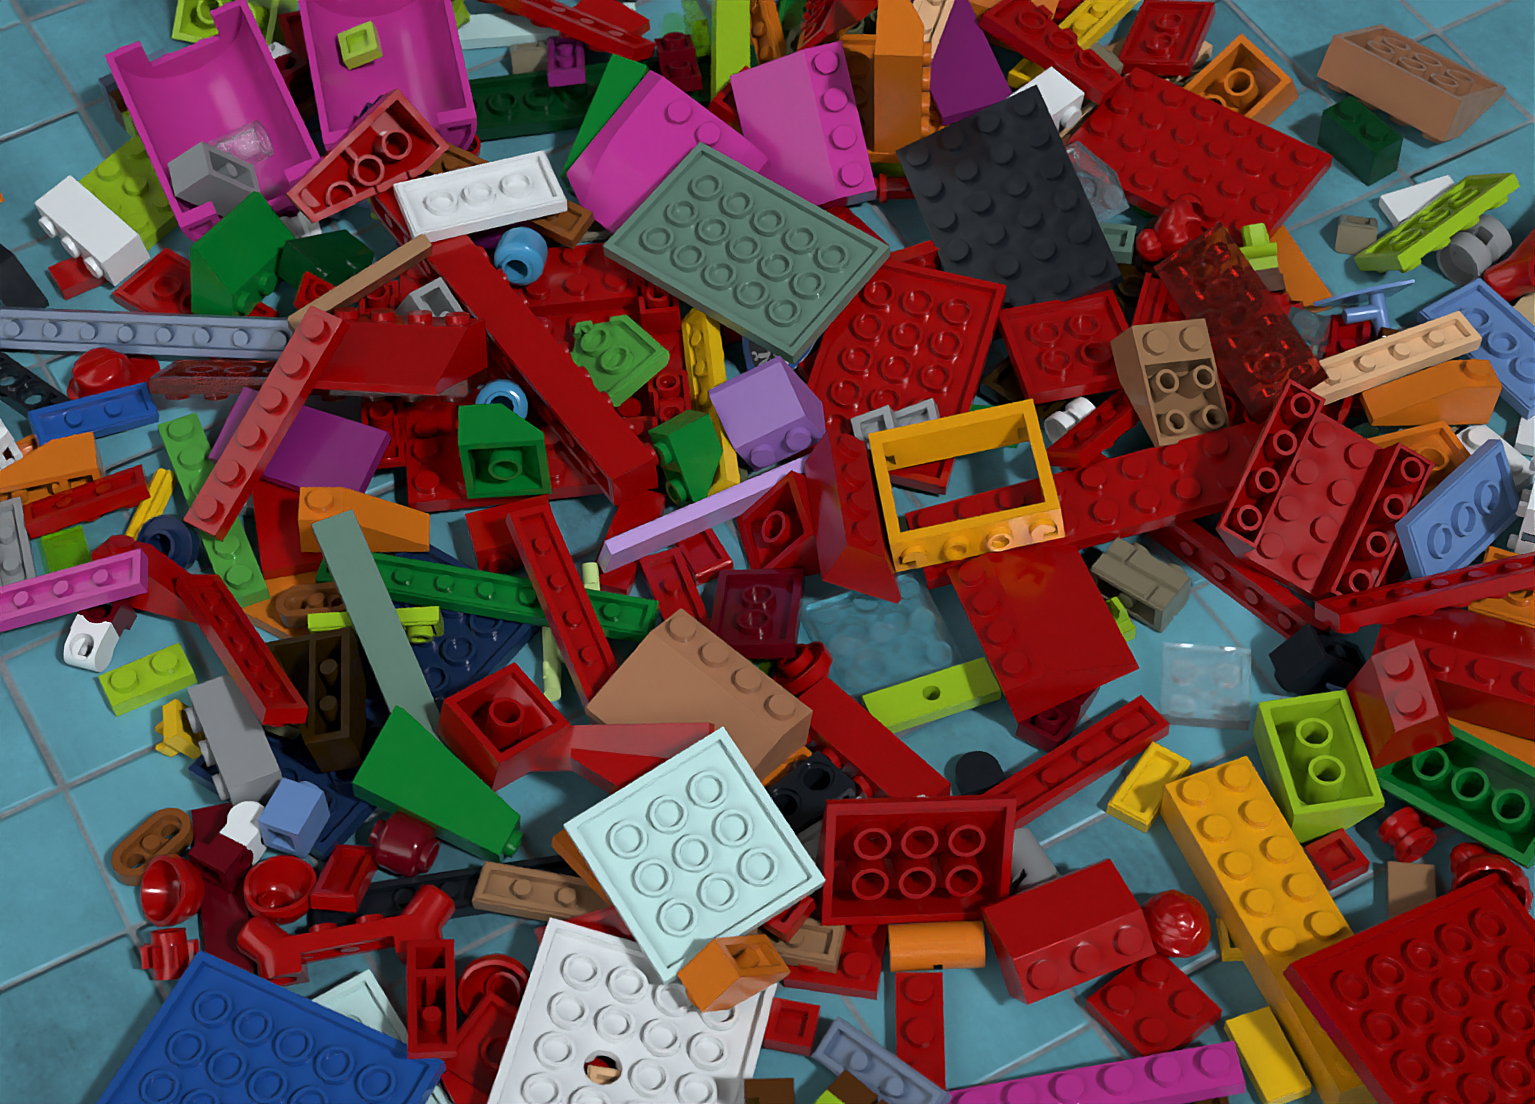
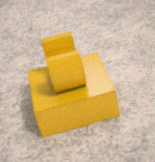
(177, 732)

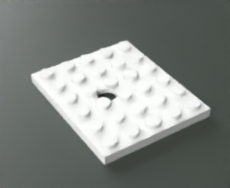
(605, 999)

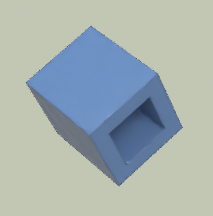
(294, 817)

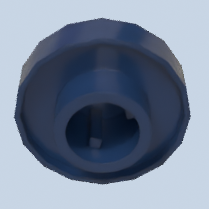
(172, 538)

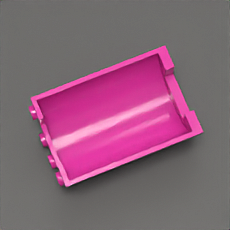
(418, 58)
(211, 92)

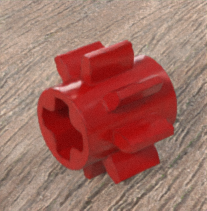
(168, 953)

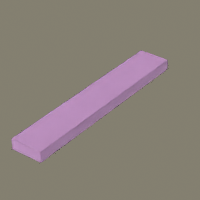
(691, 519)

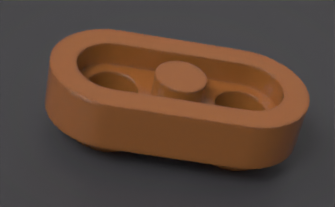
(300, 600)
(150, 841)

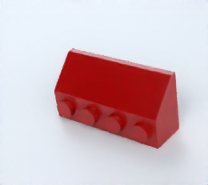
(849, 518)

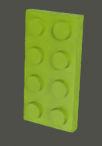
(1437, 222)

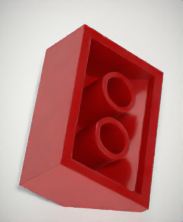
(1067, 931)

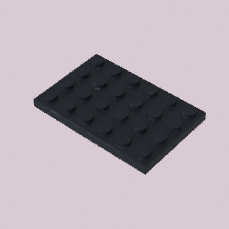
(1010, 204)

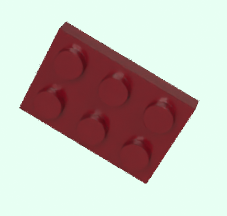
(759, 611)

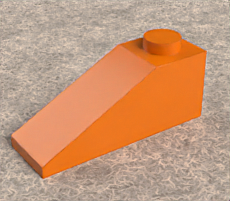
(1451, 391)
(52, 468)
(382, 522)

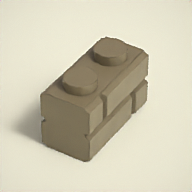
(1141, 583)

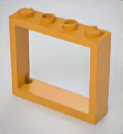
(952, 438)

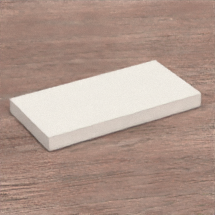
(480, 197)

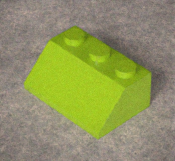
(196, 23)
(1316, 763)

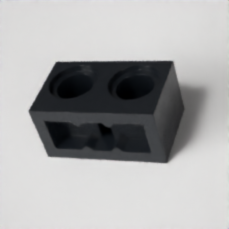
(794, 792)

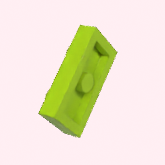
(147, 679)

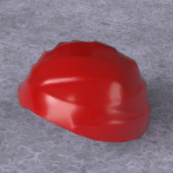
(280, 889)
(171, 890)
(1177, 924)
(492, 972)

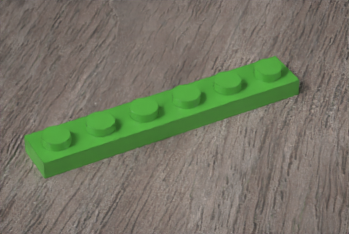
(233, 557)

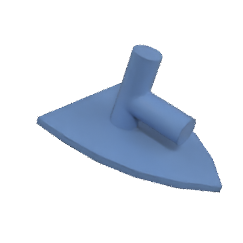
(1375, 310)

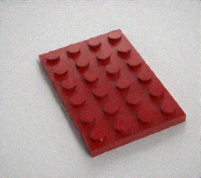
(1180, 143)
(901, 343)

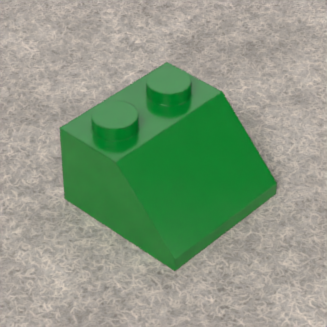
(501, 453)

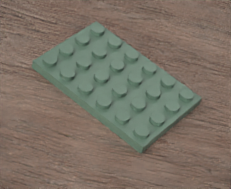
(747, 252)

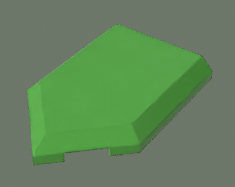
(618, 356)

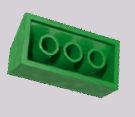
(1471, 791)

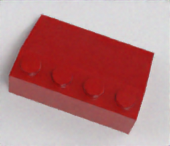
(405, 352)
(1041, 625)
(1477, 663)
(914, 858)

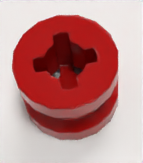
(1406, 835)

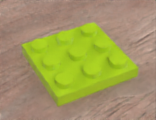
(133, 191)

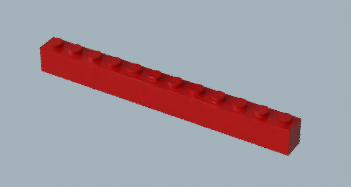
(536, 361)

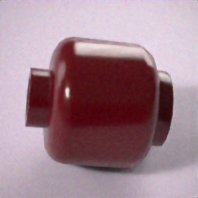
(404, 845)

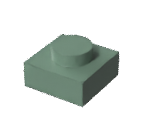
(1121, 240)

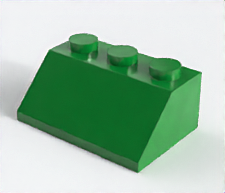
(238, 259)

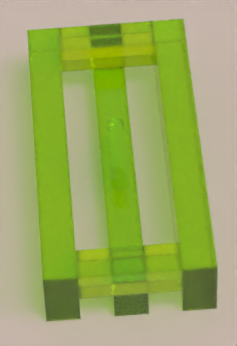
(697, 27)

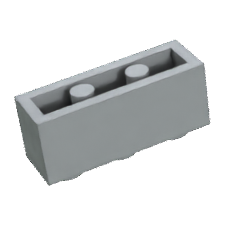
(233, 742)

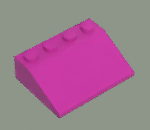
(807, 125)

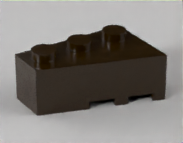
(331, 679)

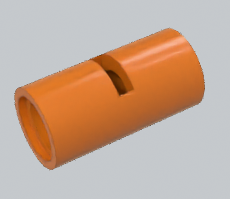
(938, 943)

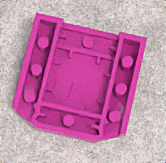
(644, 145)

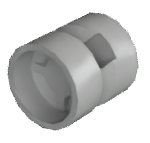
(1474, 250)

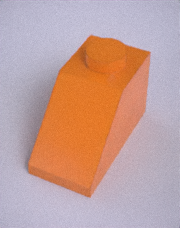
(731, 971)

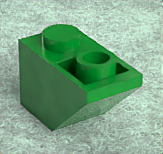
(688, 455)

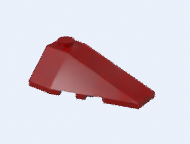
(377, 151)

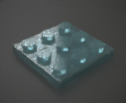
(881, 641)

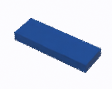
(100, 413)

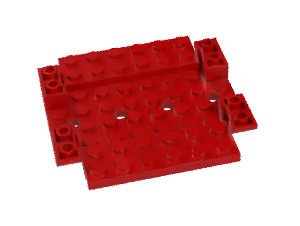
(572, 289)

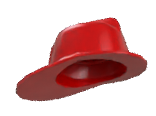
(108, 370)

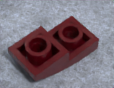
(678, 61)
(1056, 724)

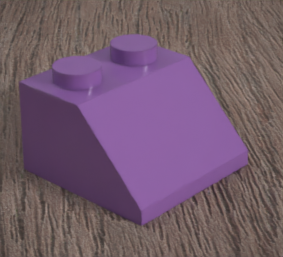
(769, 413)

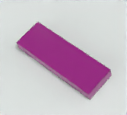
(565, 61)

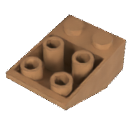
(1171, 379)

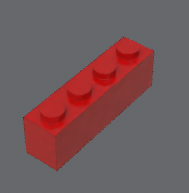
(866, 748)

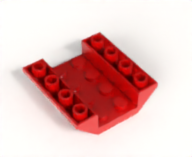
(1320, 500)

